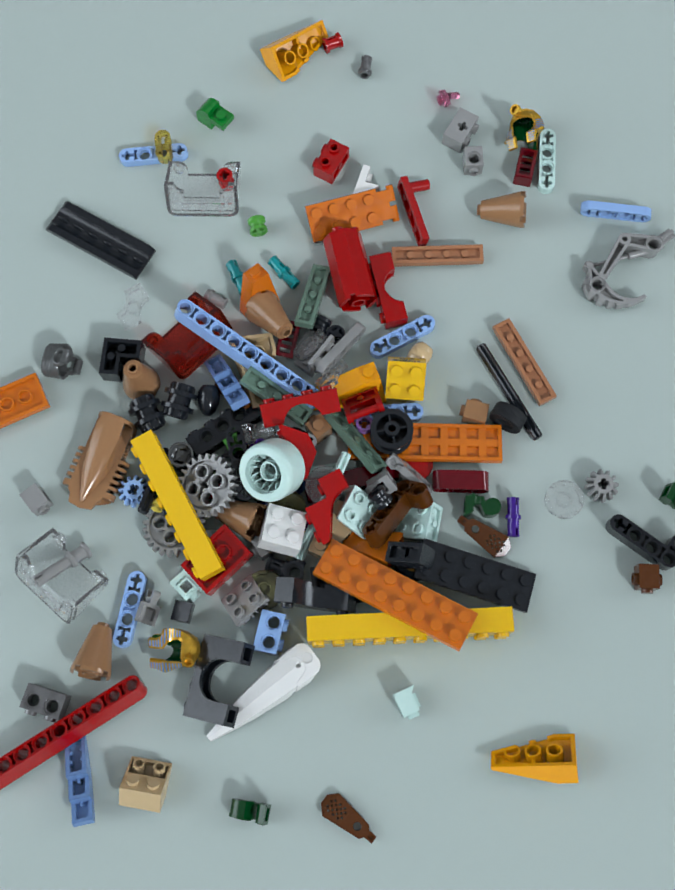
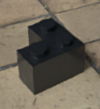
(116, 354)

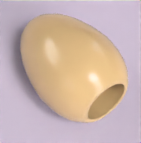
(420, 351)

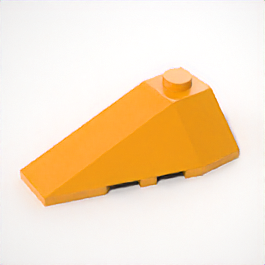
(289, 53)
(357, 381)
(544, 760)

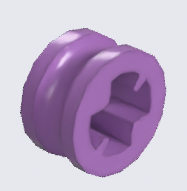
(359, 427)

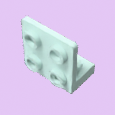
(356, 510)
(421, 523)

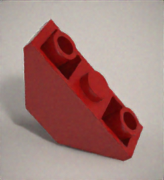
(302, 442)

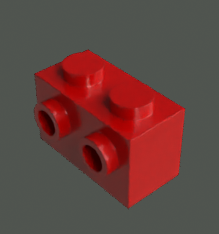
(330, 161)

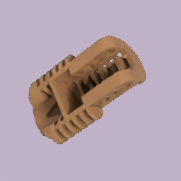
(100, 462)

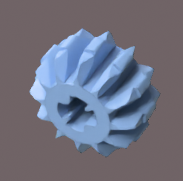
(127, 491)

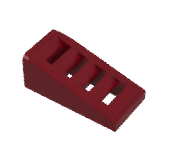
(522, 177)
(294, 342)

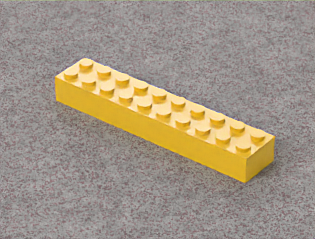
(383, 627)

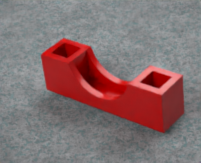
(392, 311)
(275, 411)

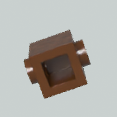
(646, 578)

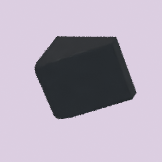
(182, 611)

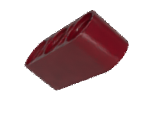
(460, 481)

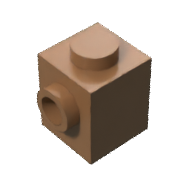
(474, 412)
(319, 427)

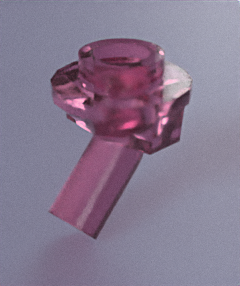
(444, 97)

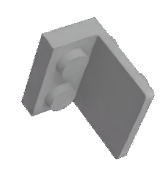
(309, 366)

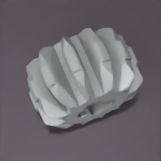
(606, 480)

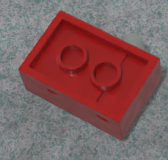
(232, 554)

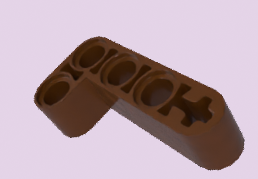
(385, 521)

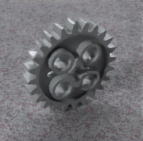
(221, 494)
(159, 536)

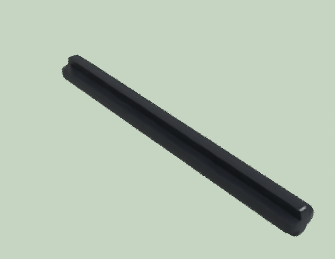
(507, 389)

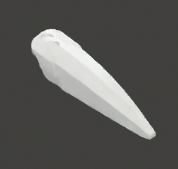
(287, 675)

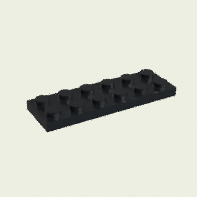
(478, 577)

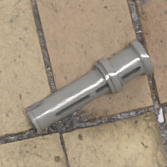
(69, 560)

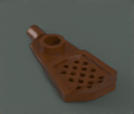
(483, 535)
(348, 819)

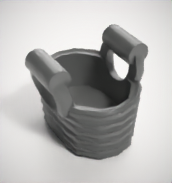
(56, 359)

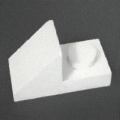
(364, 181)

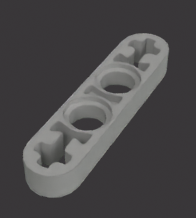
(340, 348)

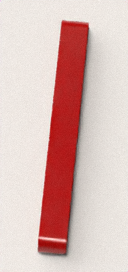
(70, 729)

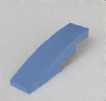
(226, 382)
(80, 783)

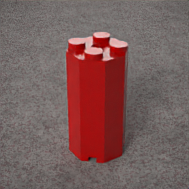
(349, 269)

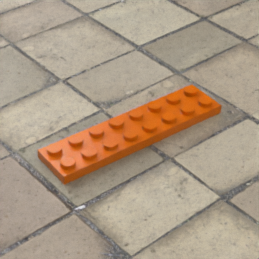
(449, 443)
(395, 594)

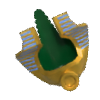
(525, 126)
(185, 649)

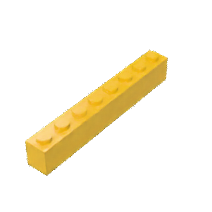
(177, 506)

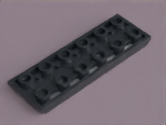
(101, 240)

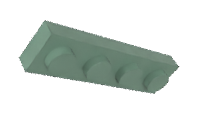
(312, 296)
(265, 388)
(356, 442)

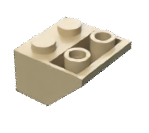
(145, 784)

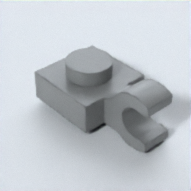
(148, 611)

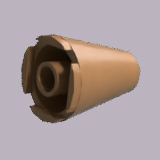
(505, 209)
(268, 314)
(139, 379)
(244, 518)
(95, 654)

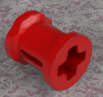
(332, 42)
(224, 176)

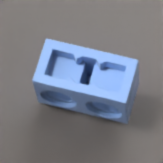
(264, 632)

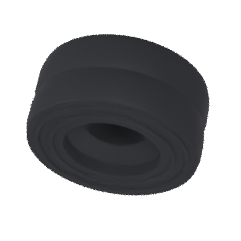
(508, 417)

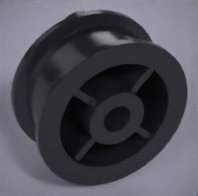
(388, 441)

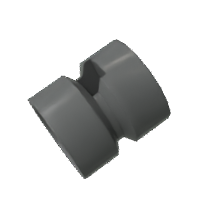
(180, 454)

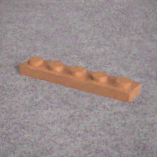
(437, 255)
(524, 362)

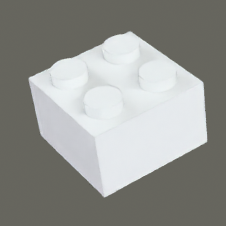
(282, 530)

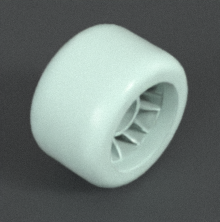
(272, 469)

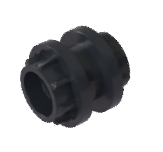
(179, 400)
(147, 413)

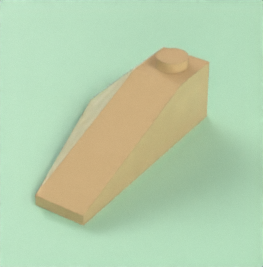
(266, 344)

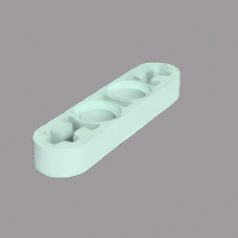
(546, 161)

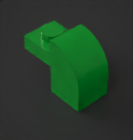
(212, 115)

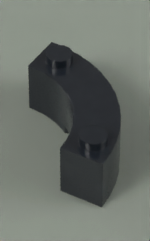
(305, 594)

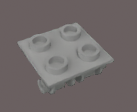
(244, 601)

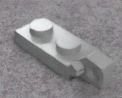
(406, 471)

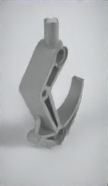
(627, 243)

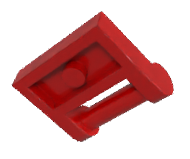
(362, 404)

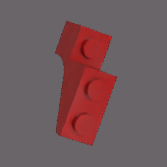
(321, 513)

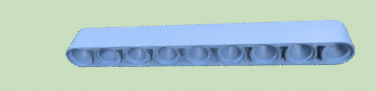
(242, 346)

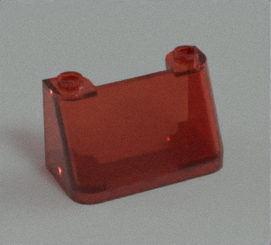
(180, 347)

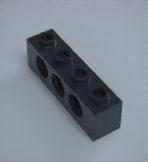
(211, 427)

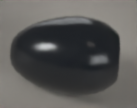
(208, 399)

